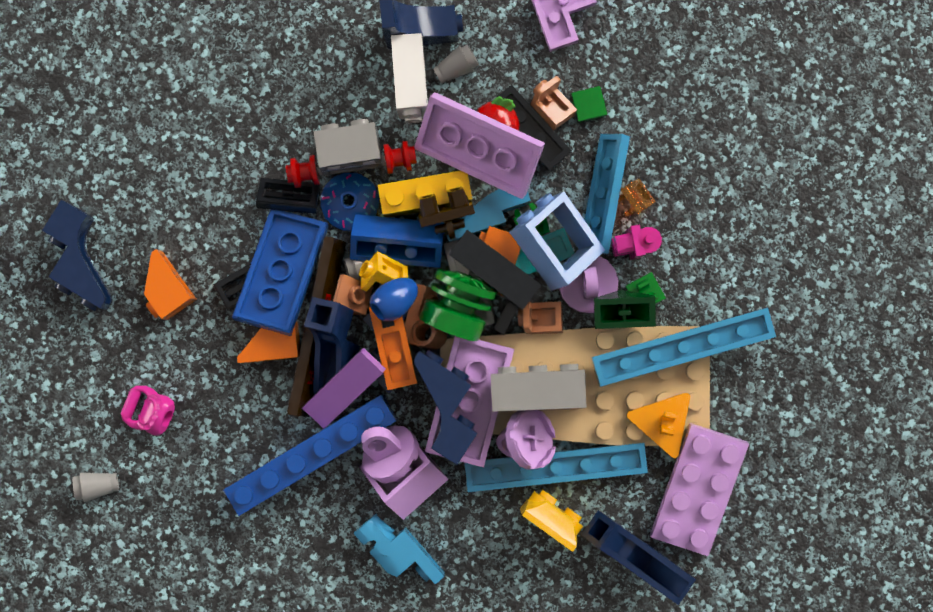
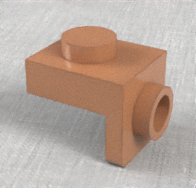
(551, 103)
(541, 318)

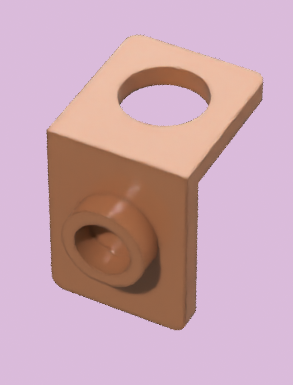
(351, 295)

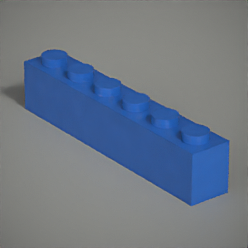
(308, 455)

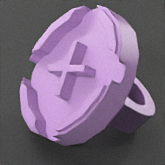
(593, 282)
(528, 439)
(388, 452)

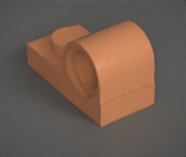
(416, 328)

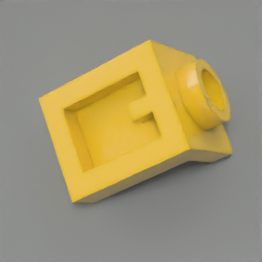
(381, 269)

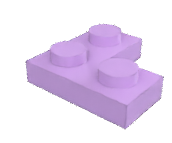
(556, 20)

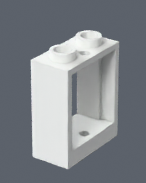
(409, 77)

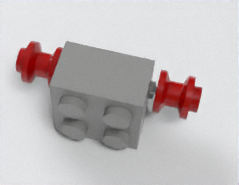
(347, 151)

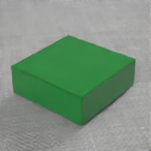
(589, 104)

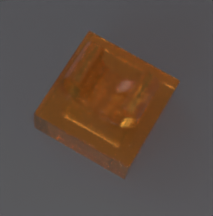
(637, 196)

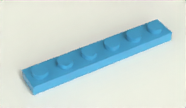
(683, 347)
(564, 467)

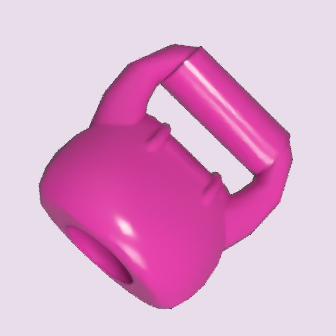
(155, 412)

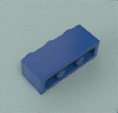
(396, 238)

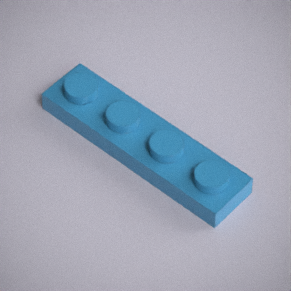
(606, 186)

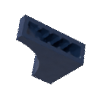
(435, 23)

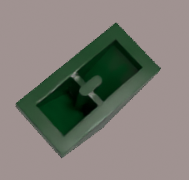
(624, 310)

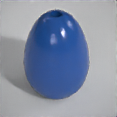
(394, 298)

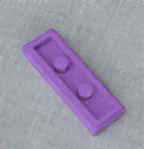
(343, 388)

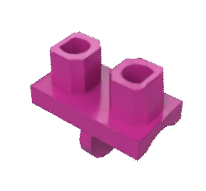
(636, 242)

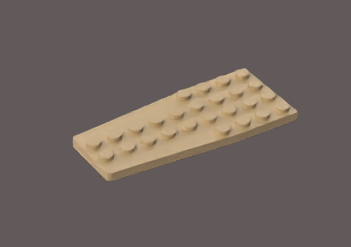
(607, 406)

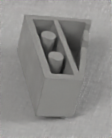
(538, 388)

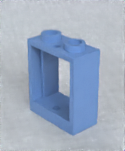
(538, 251)

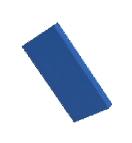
(280, 271)

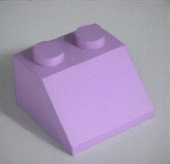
(413, 488)

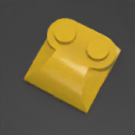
(559, 524)

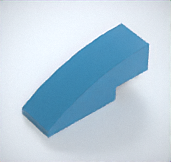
(490, 212)

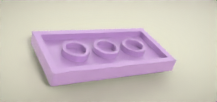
(478, 145)
(479, 361)
(699, 489)

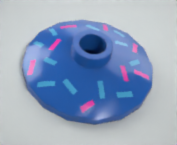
(332, 199)

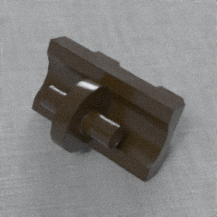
(458, 208)

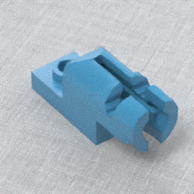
(398, 551)

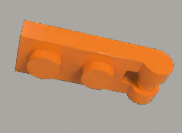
(394, 353)

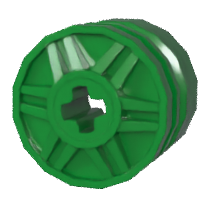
(458, 304)

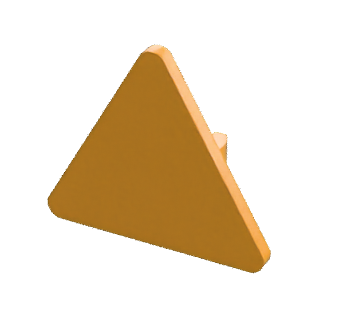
(663, 422)

